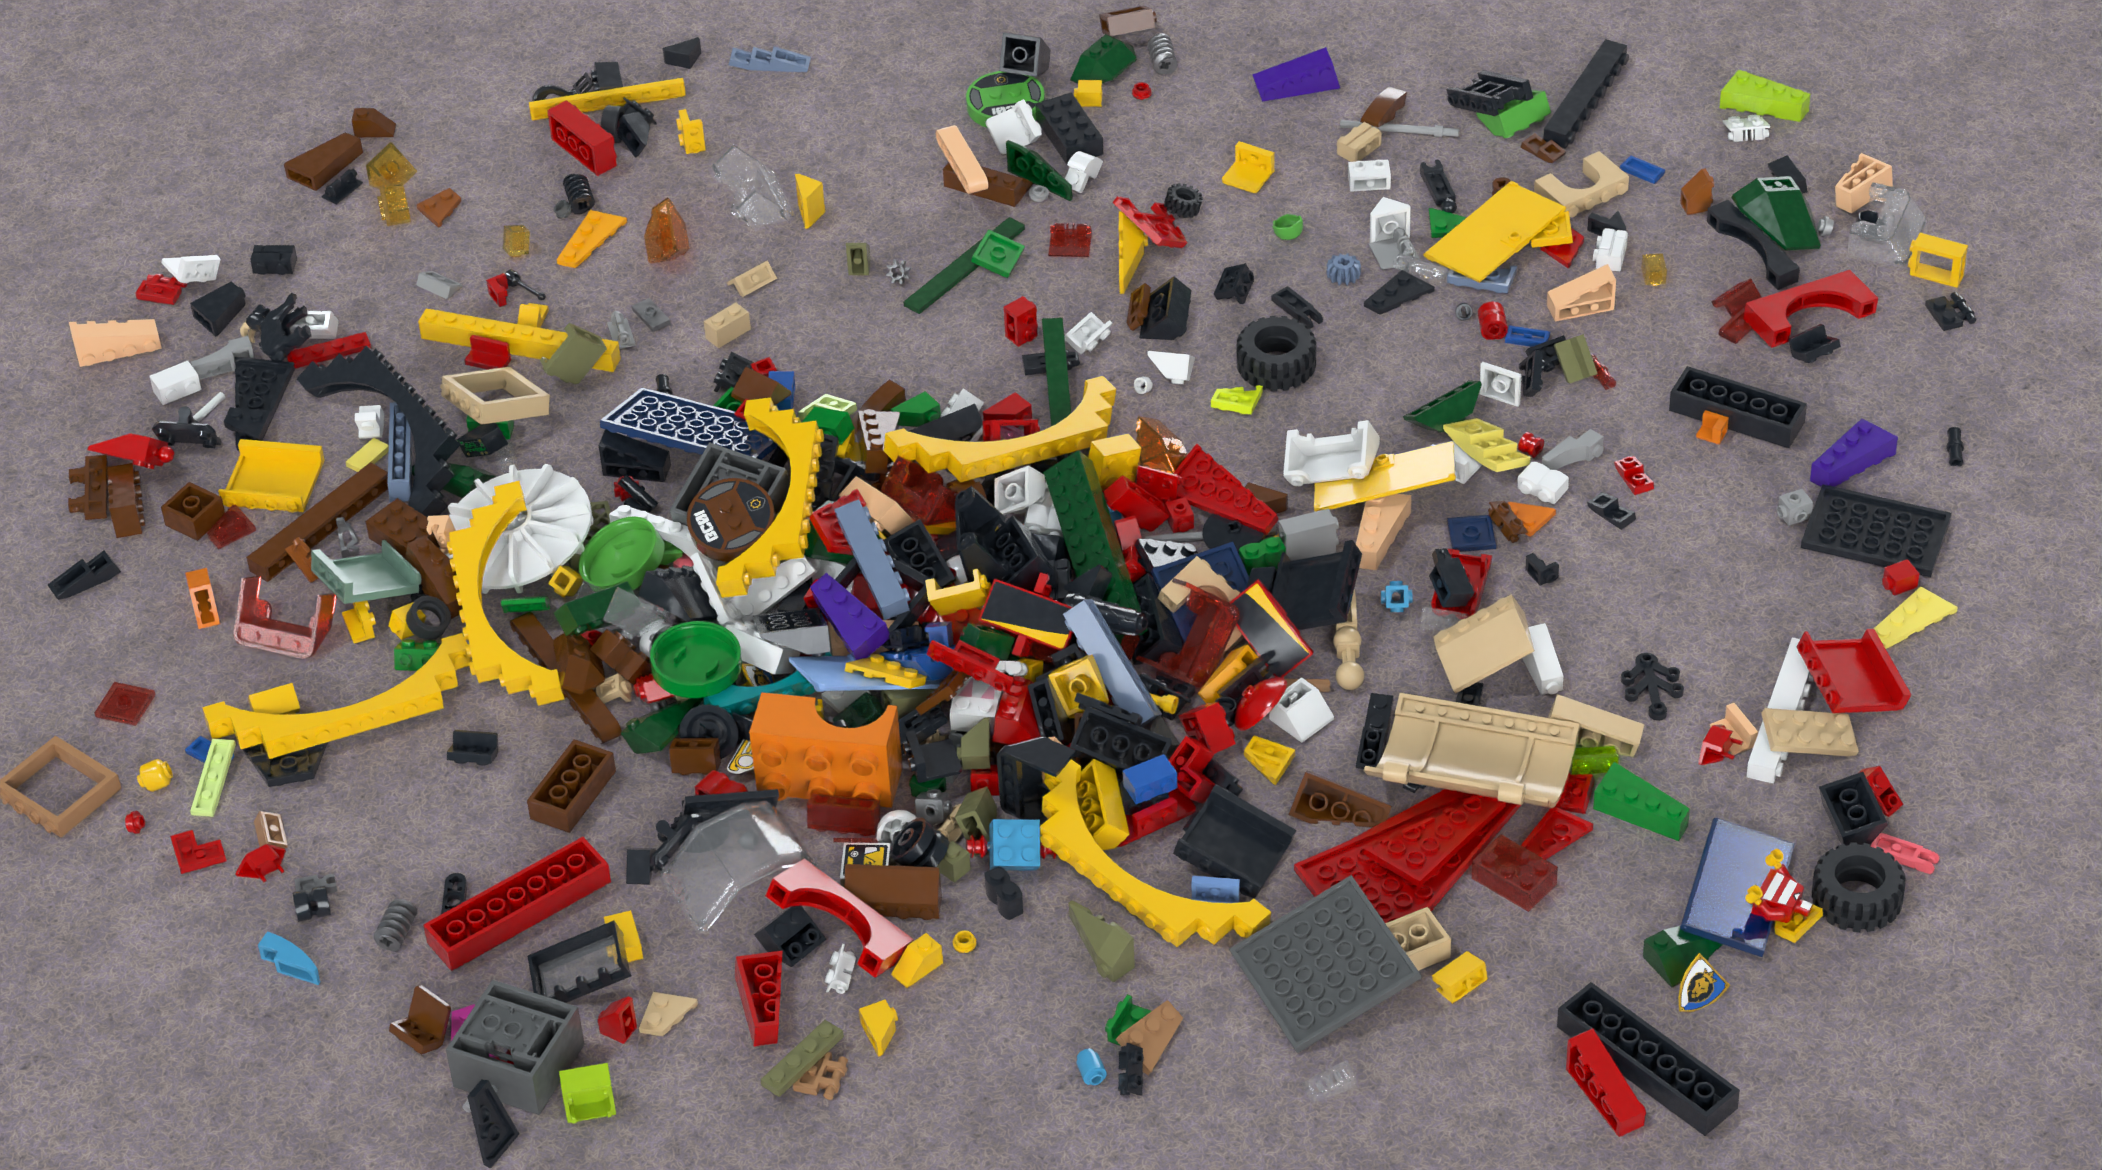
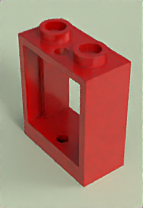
(991, 428)

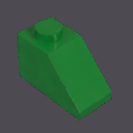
(918, 410)

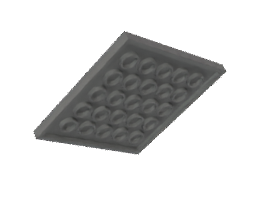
(1325, 963)

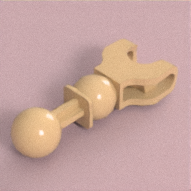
(1347, 643)

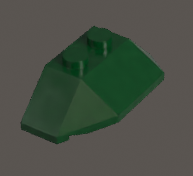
(1104, 60)
(1447, 408)

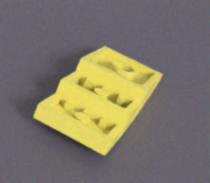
(1486, 444)

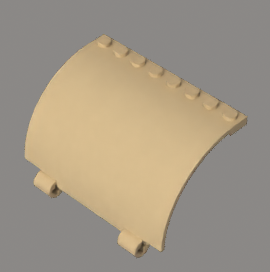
(1478, 751)

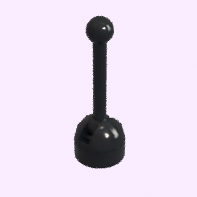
(514, 279)

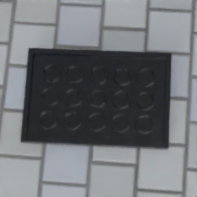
(1875, 529)

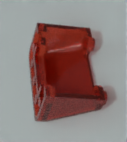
(920, 493)

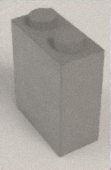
(1309, 534)

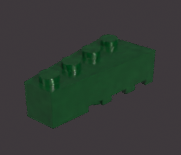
(588, 611)

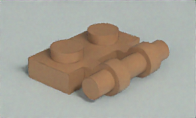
(815, 1077)

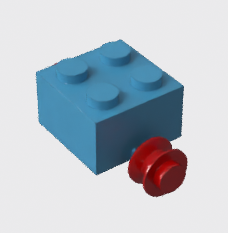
(1011, 845)

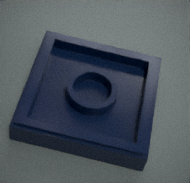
(1471, 533)

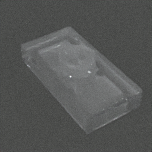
(1439, 620)

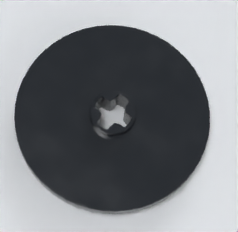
(1221, 531)

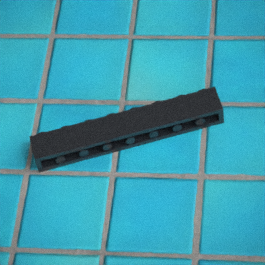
(1586, 93)

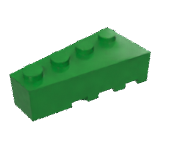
(1640, 803)

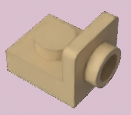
(613, 688)

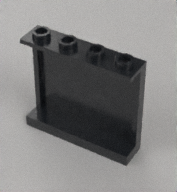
(1318, 588)
(1235, 841)

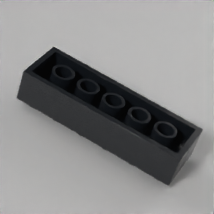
(1748, 408)

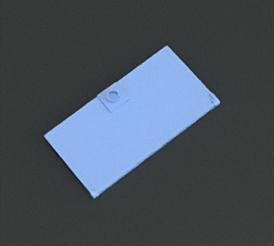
(829, 674)

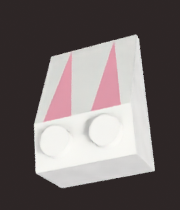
(972, 704)

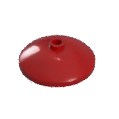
(1259, 701)

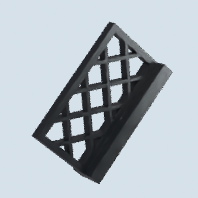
(715, 804)

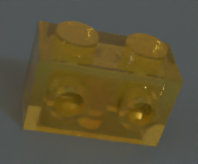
(393, 205)

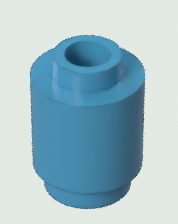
(1091, 1067)

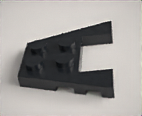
(287, 768)

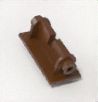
(1501, 513)

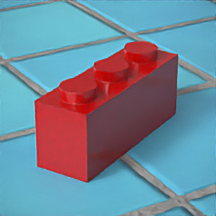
(1133, 500)

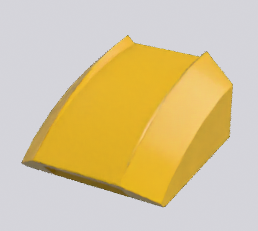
(1078, 677)

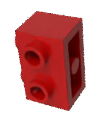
(1020, 321)

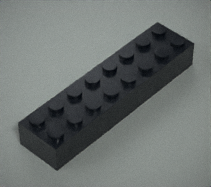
(1651, 1059)

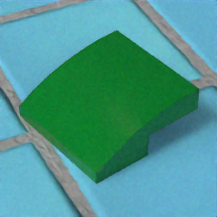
(525, 604)

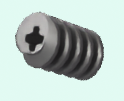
(1162, 54)
(395, 924)

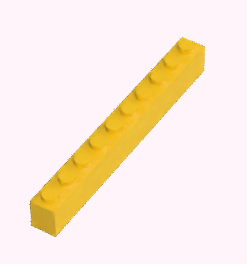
(522, 339)

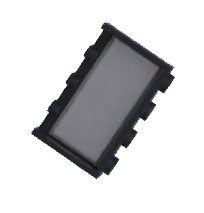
(580, 964)

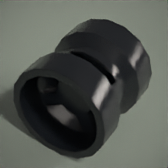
(1230, 708)

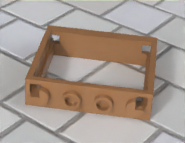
(107, 786)

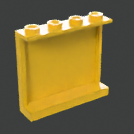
(273, 476)

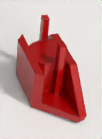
(1716, 745)
(261, 862)

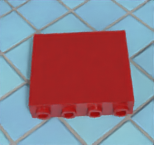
(1854, 673)

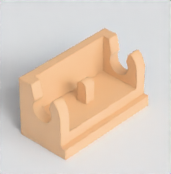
(441, 526)

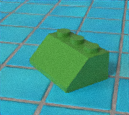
(1517, 115)

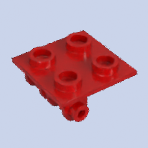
(1159, 483)

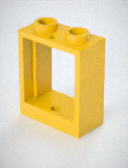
(1939, 247)

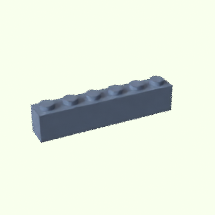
(399, 455)
(872, 560)
(1115, 668)

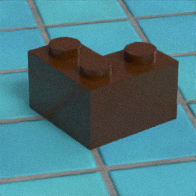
(621, 656)

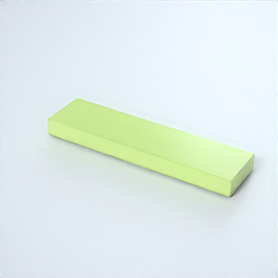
(213, 777)

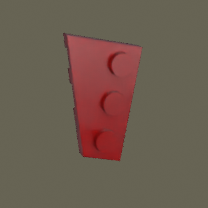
(1556, 832)

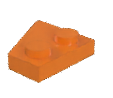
(1532, 516)

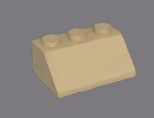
(1421, 938)

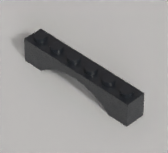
(1731, 221)

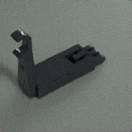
(924, 725)

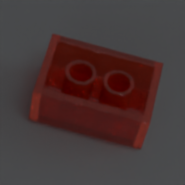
(1514, 872)

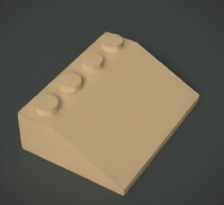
(1484, 643)

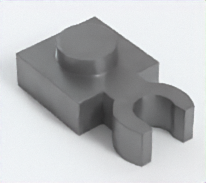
(310, 882)

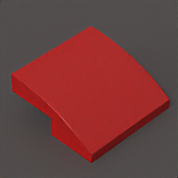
(1576, 793)

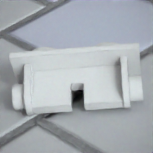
(836, 977)

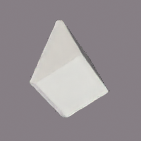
(1387, 217)

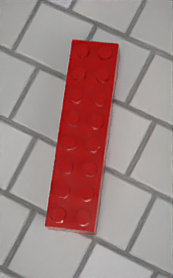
(517, 903)

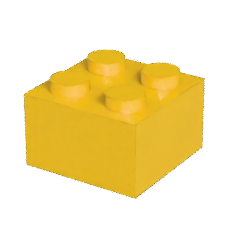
(1115, 458)

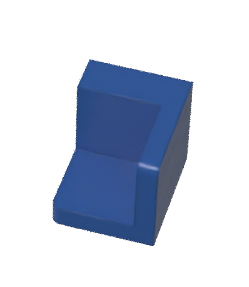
(940, 632)

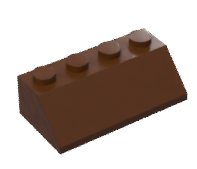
(1001, 186)
(897, 889)

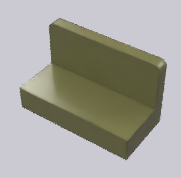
(1575, 359)

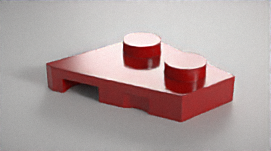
(1565, 252)

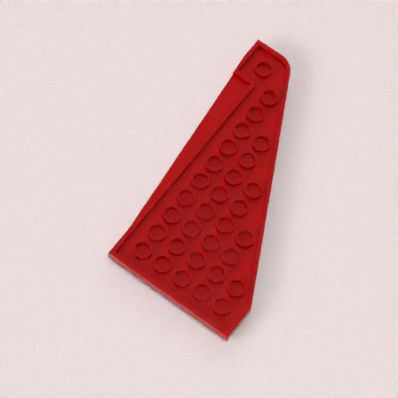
(1386, 890)

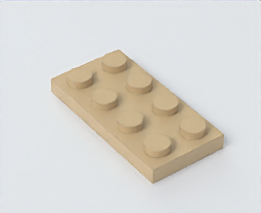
(1809, 732)

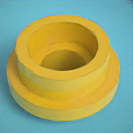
(964, 936)

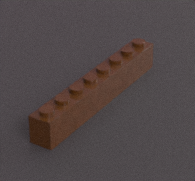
(319, 520)

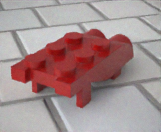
(1479, 571)

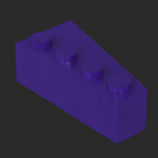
(1298, 77)
(1853, 453)
(852, 620)

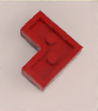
(194, 856)

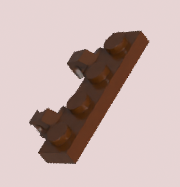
(94, 477)

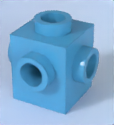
(1405, 596)

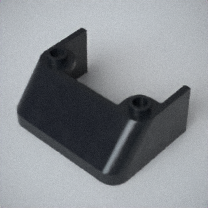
(1021, 775)

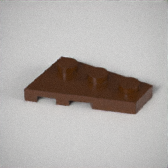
(946, 691)

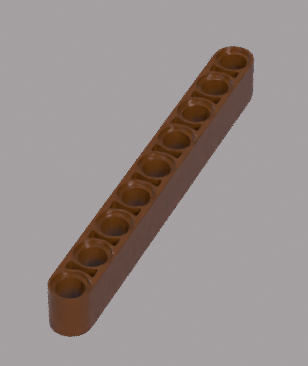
(589, 705)

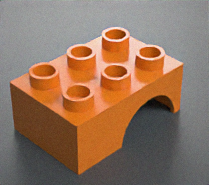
(809, 756)

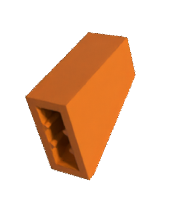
(202, 598)

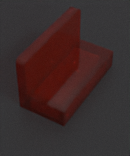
(1737, 297)

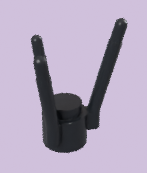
(1152, 686)

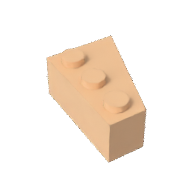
(1854, 187)
(1583, 295)

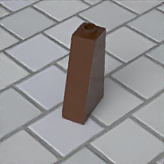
(324, 161)

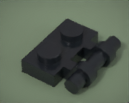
(1945, 313)

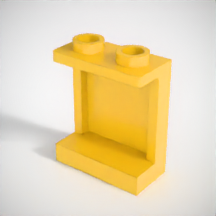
(958, 597)

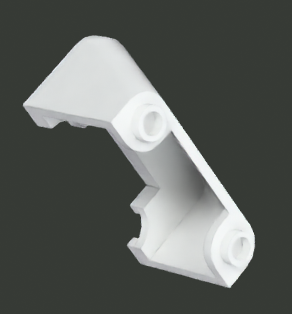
(1332, 457)

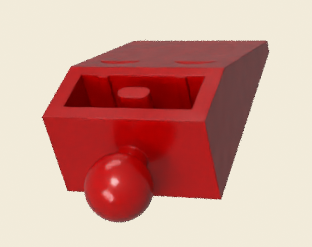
(140, 449)

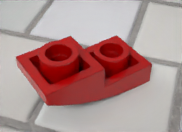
(1633, 474)

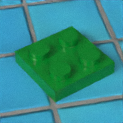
(998, 253)

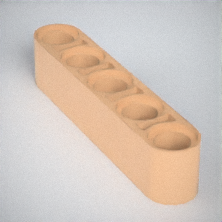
(961, 159)

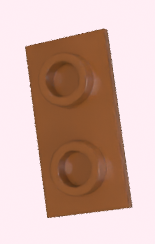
(301, 556)

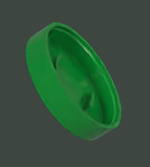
(696, 659)

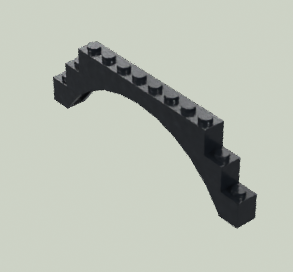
(431, 438)

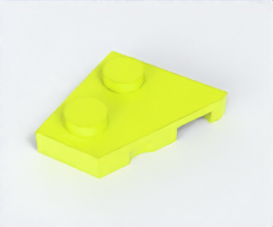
(1236, 399)

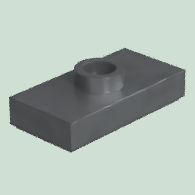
(651, 315)

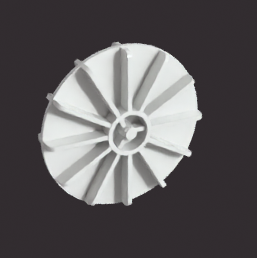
(537, 538)

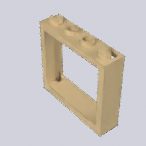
(527, 400)

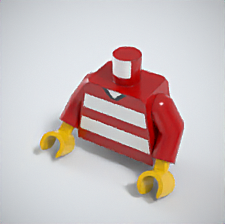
(1779, 893)

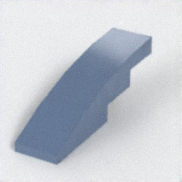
(765, 60)

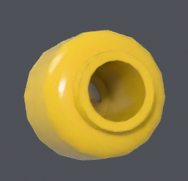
(154, 775)

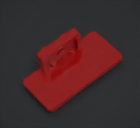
(1158, 816)

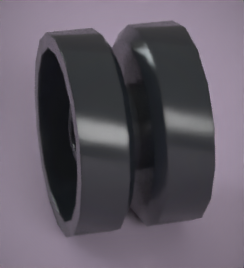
(919, 845)

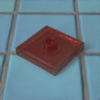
(125, 703)

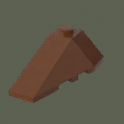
(1330, 801)

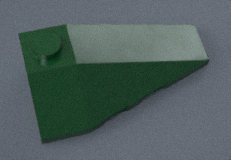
(1032, 167)
(464, 478)
(658, 728)
(1674, 950)

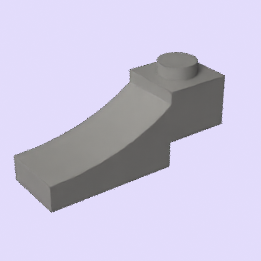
(224, 359)
(1573, 450)

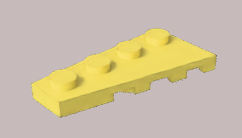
(1913, 616)

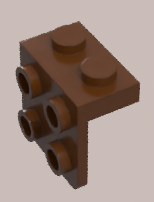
(425, 1023)

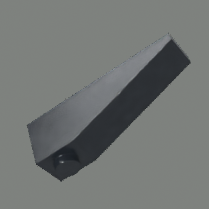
(1161, 630)

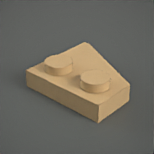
(664, 1012)

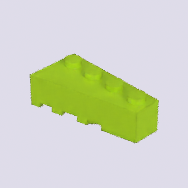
(1764, 97)

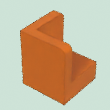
(1713, 427)

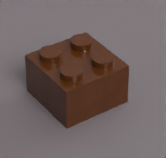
(193, 511)

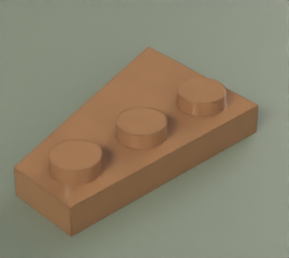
(1152, 1033)

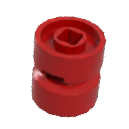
(1492, 321)

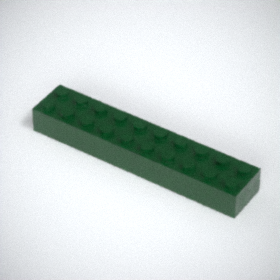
(1089, 526)

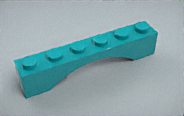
(745, 699)

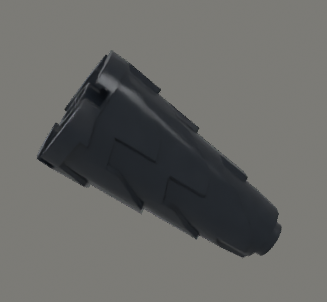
(1119, 619)

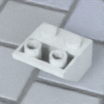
(1301, 711)

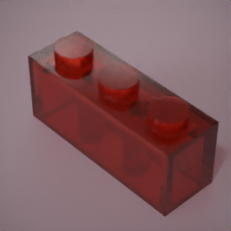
(843, 814)

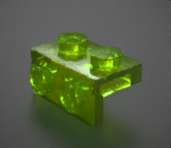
(1593, 760)

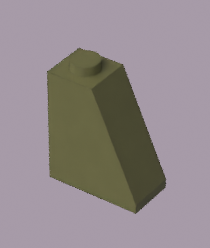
(904, 699)
(976, 814)

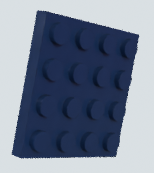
(1223, 561)

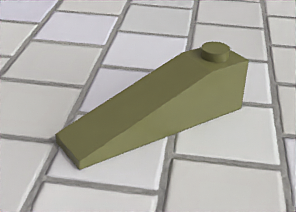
(1107, 943)

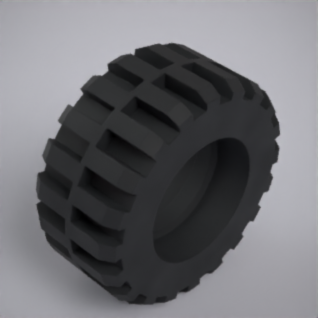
(1276, 370)
(1854, 908)

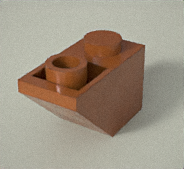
(1697, 193)

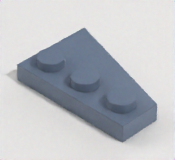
(1497, 281)

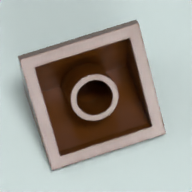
(757, 386)

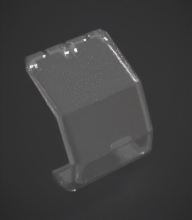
(727, 856)

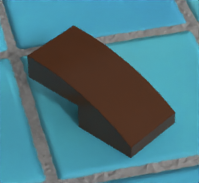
(1544, 150)

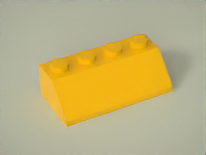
(1102, 805)

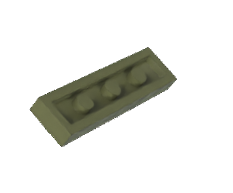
(802, 1058)

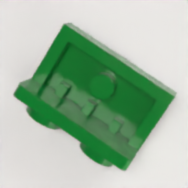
(412, 655)

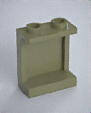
(574, 355)

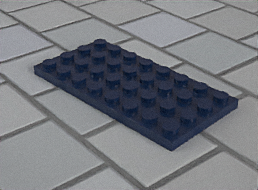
(684, 424)

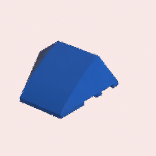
(919, 660)

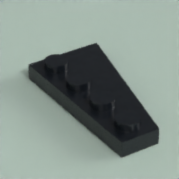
(826, 471)

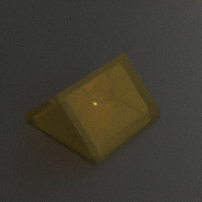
(389, 168)

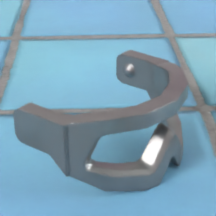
(342, 527)

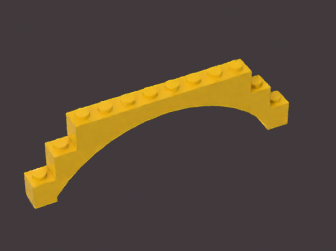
(978, 459)
(788, 532)
(489, 653)
(296, 732)
(1167, 914)

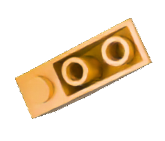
(1231, 666)

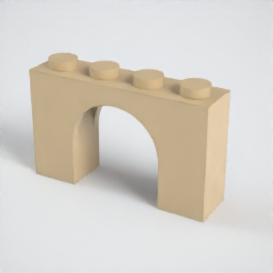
(1608, 182)
(1201, 575)

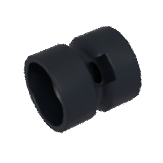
(303, 906)

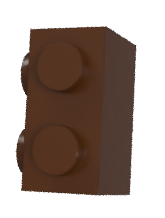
(694, 755)

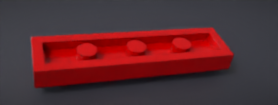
(329, 350)

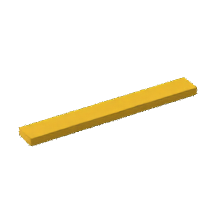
(600, 99)

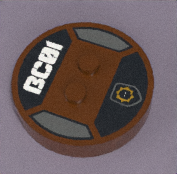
(729, 517)

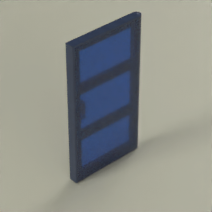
(1727, 869)

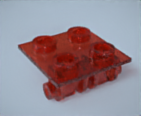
(1070, 241)

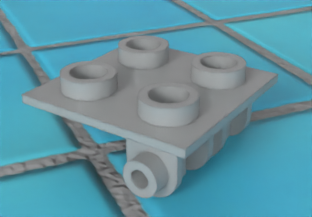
(1387, 250)

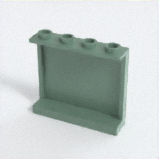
(367, 575)

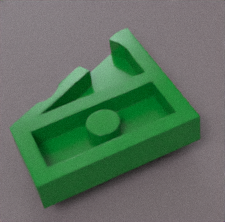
(1443, 222)

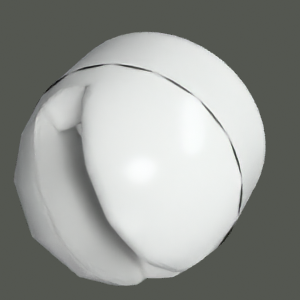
(1139, 382)

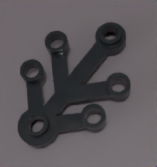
(1649, 663)

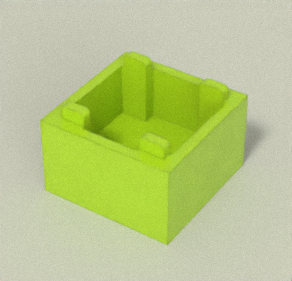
(587, 1093)

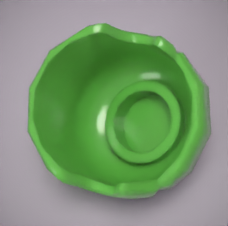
(1288, 226)

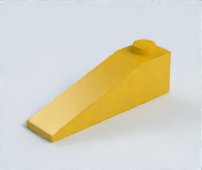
(1131, 249)

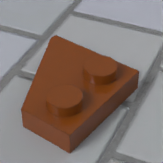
(439, 206)

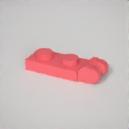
(1907, 853)

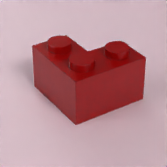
(1209, 726)
(1189, 762)

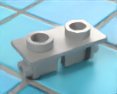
(620, 330)

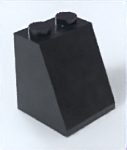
(1024, 54)

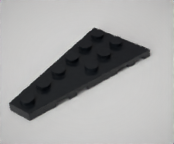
(260, 385)

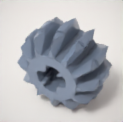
(1343, 269)

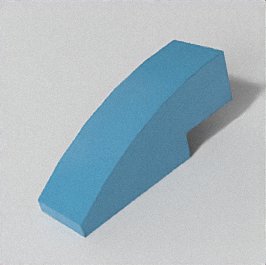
(288, 958)

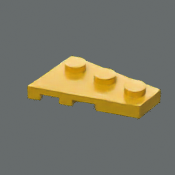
(893, 672)

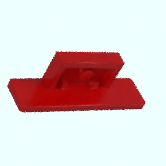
(971, 662)

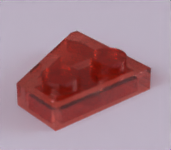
(230, 528)

